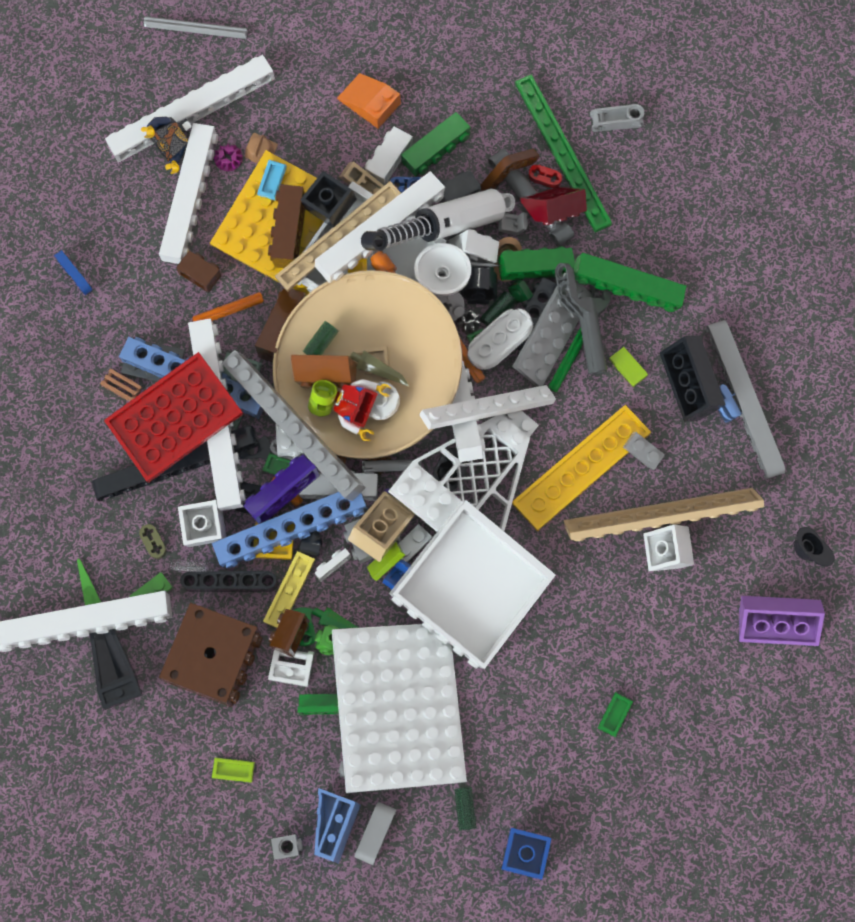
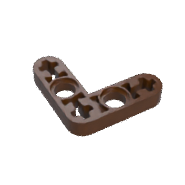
(508, 164)

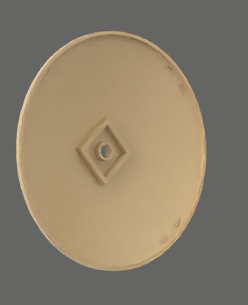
(397, 325)

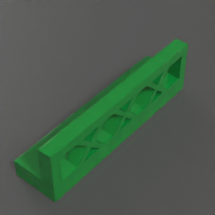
(318, 704)

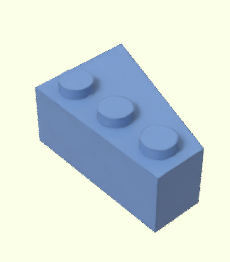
(334, 824)

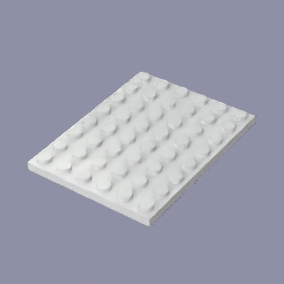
(397, 708)

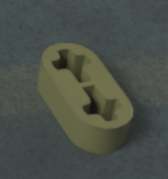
(156, 539)

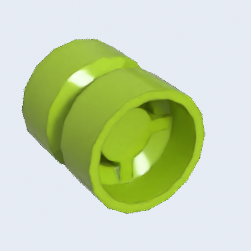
(322, 398)

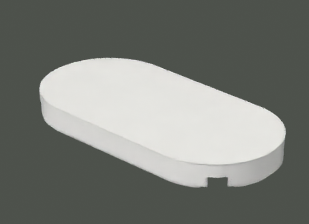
(500, 338)

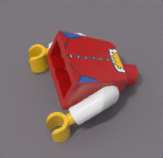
(355, 404)

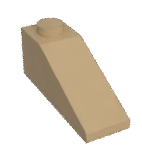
(355, 173)

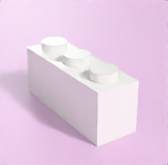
(388, 155)

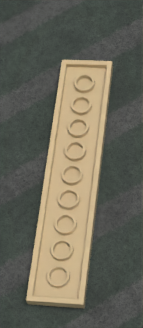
(664, 513)

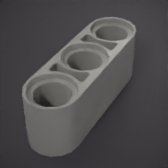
(375, 833)

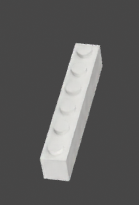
(468, 433)

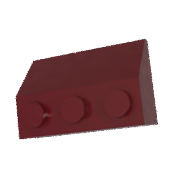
(555, 204)

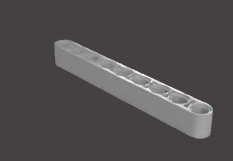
(746, 399)

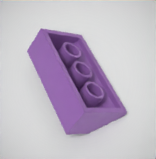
(780, 620)

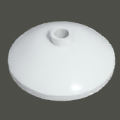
(445, 260)

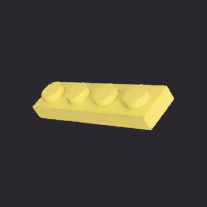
(289, 588)

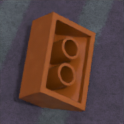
(312, 368)

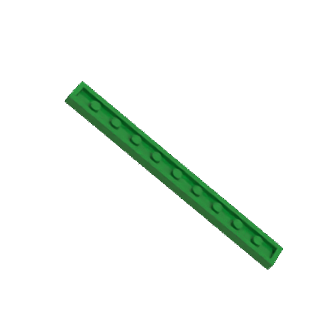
(562, 150)

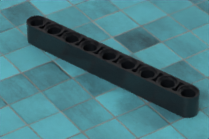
(131, 478)

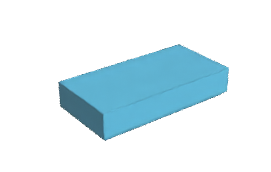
(271, 180)

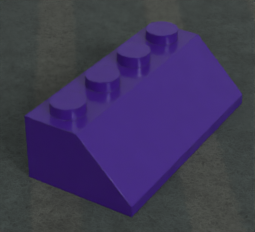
(282, 489)

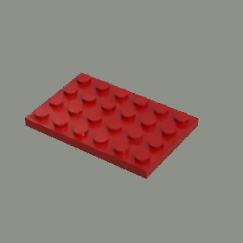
(173, 417)

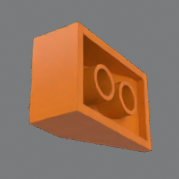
(370, 99)

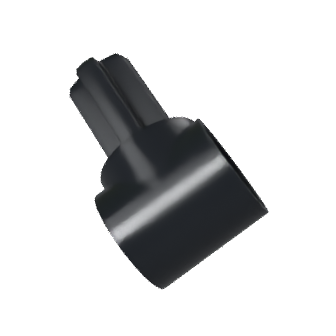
(311, 544)

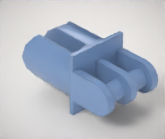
(731, 409)

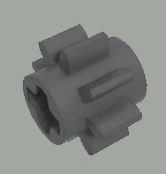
(473, 321)

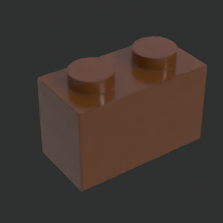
(199, 271)

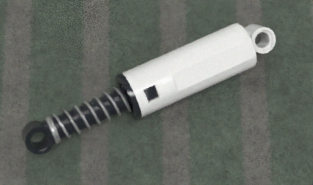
(443, 220)

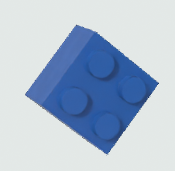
(526, 853)

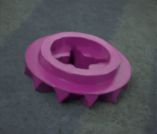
(225, 164)

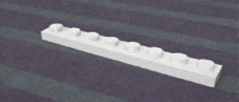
(487, 407)

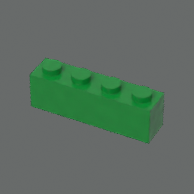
(435, 144)
(533, 263)

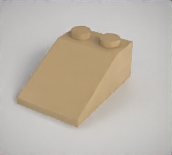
(381, 526)

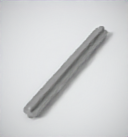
(195, 27)

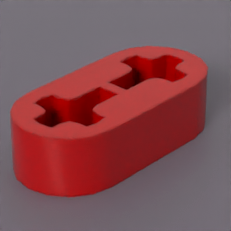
(545, 176)

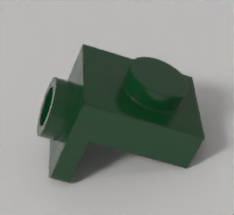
(520, 291)

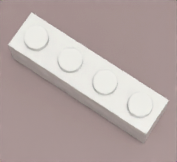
(322, 487)

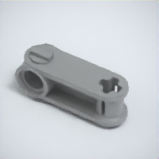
(617, 117)

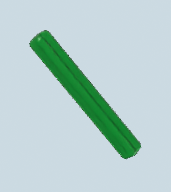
(566, 362)

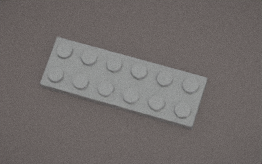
(548, 338)

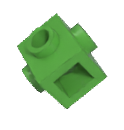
(324, 640)

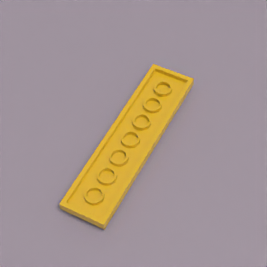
(579, 469)

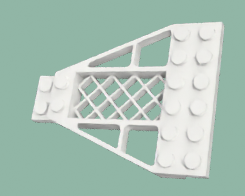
(436, 502)

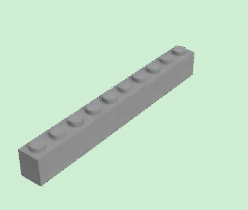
(293, 425)

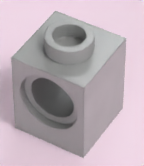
(277, 845)

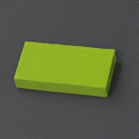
(628, 367)
(378, 569)
(233, 770)

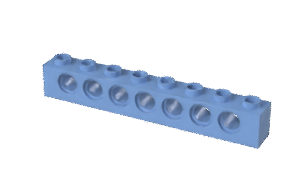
(133, 348)
(224, 547)

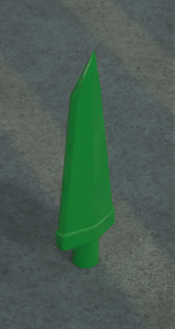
(330, 617)

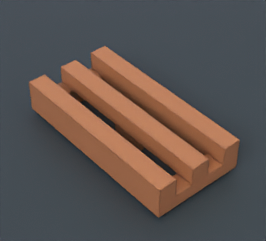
(108, 378)

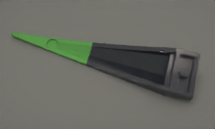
(113, 671)

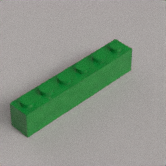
(629, 282)

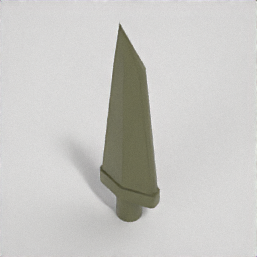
(372, 365)

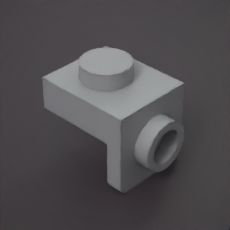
(513, 224)

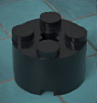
(481, 286)

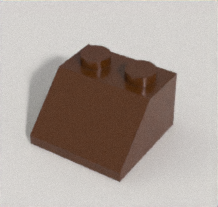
(289, 632)

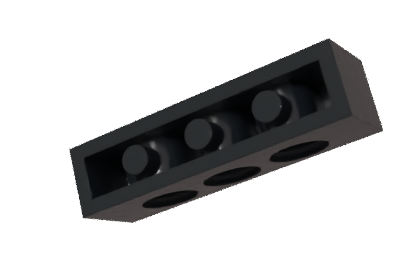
(541, 290)

